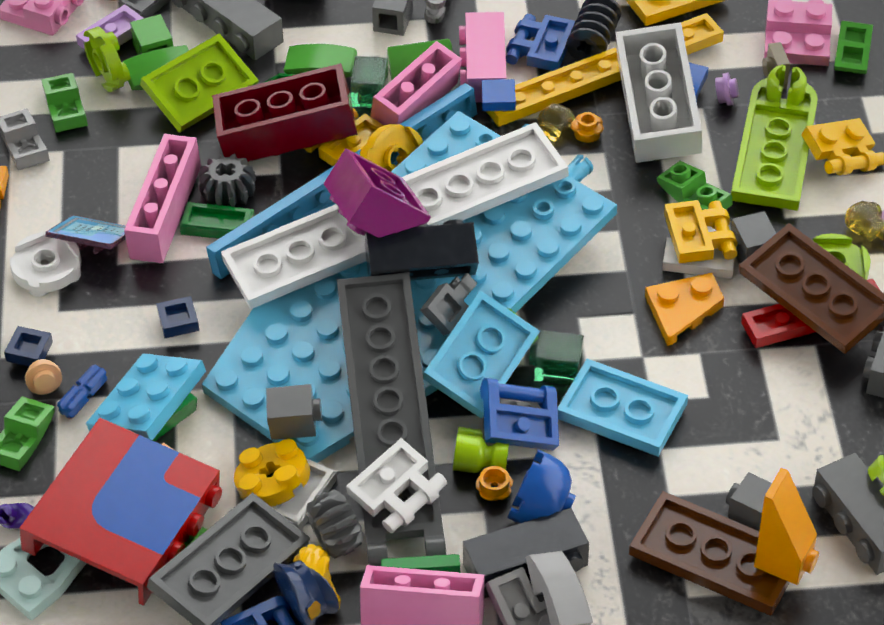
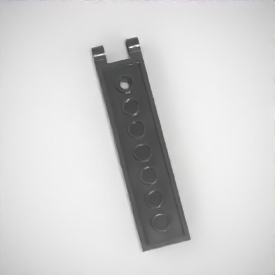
(387, 395)

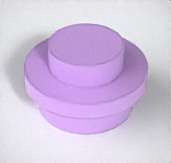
(726, 89)

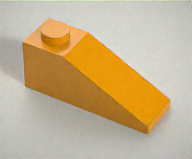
(785, 532)

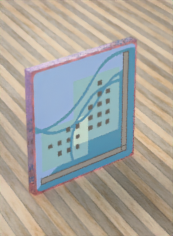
(88, 232)

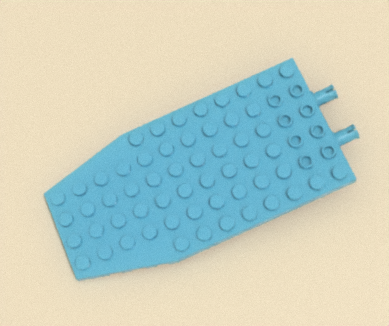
(301, 333)

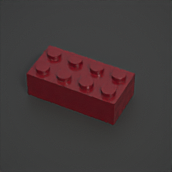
(285, 114)

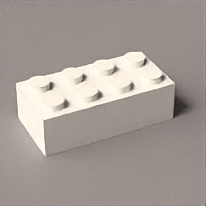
(658, 92)

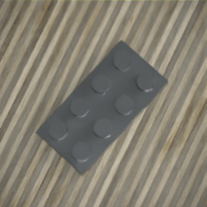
(228, 562)

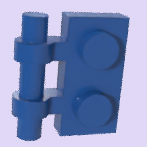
(549, 43)

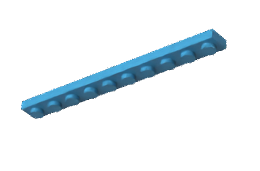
(314, 194)

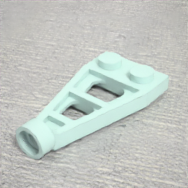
(28, 587)

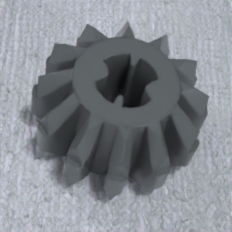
(227, 181)
(334, 523)

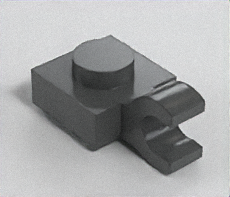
(447, 303)

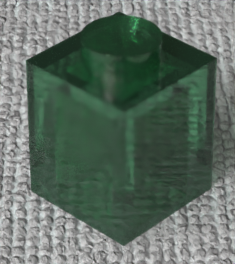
(367, 79)
(557, 357)

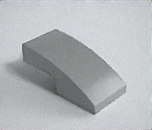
(22, 139)
(563, 594)

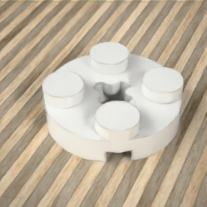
(45, 278)

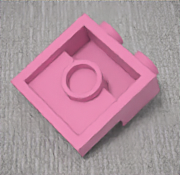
(39, 15)
(801, 29)

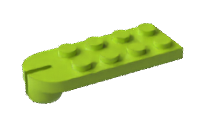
(772, 147)

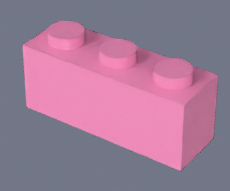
(484, 49)
(417, 85)
(420, 597)

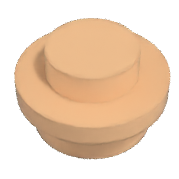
(43, 377)

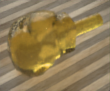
(555, 120)
(865, 220)

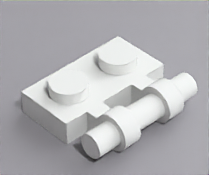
(390, 476)

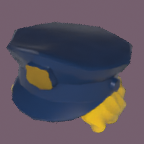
(308, 585)

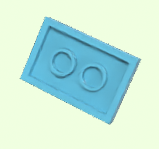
(482, 345)
(149, 393)
(622, 407)

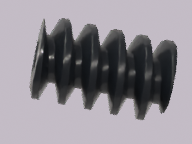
(593, 28)

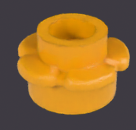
(587, 127)
(494, 477)

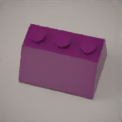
(373, 197)

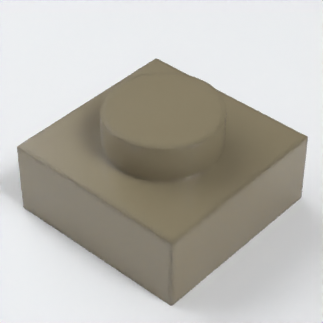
(775, 57)

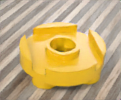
(390, 139)
(284, 460)

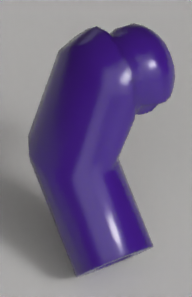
(14, 514)

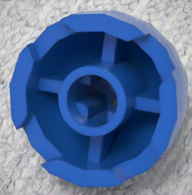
(543, 489)

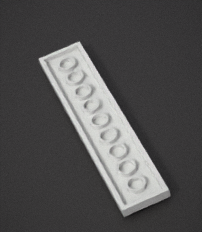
(448, 191)

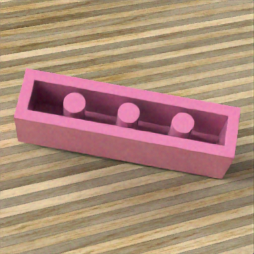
(162, 198)

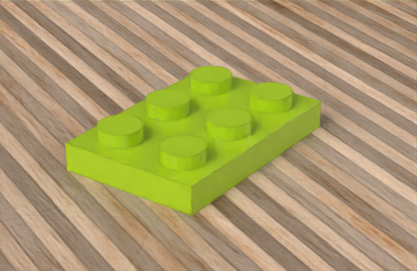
(187, 83)

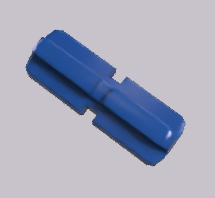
(77, 396)

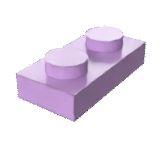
(117, 22)

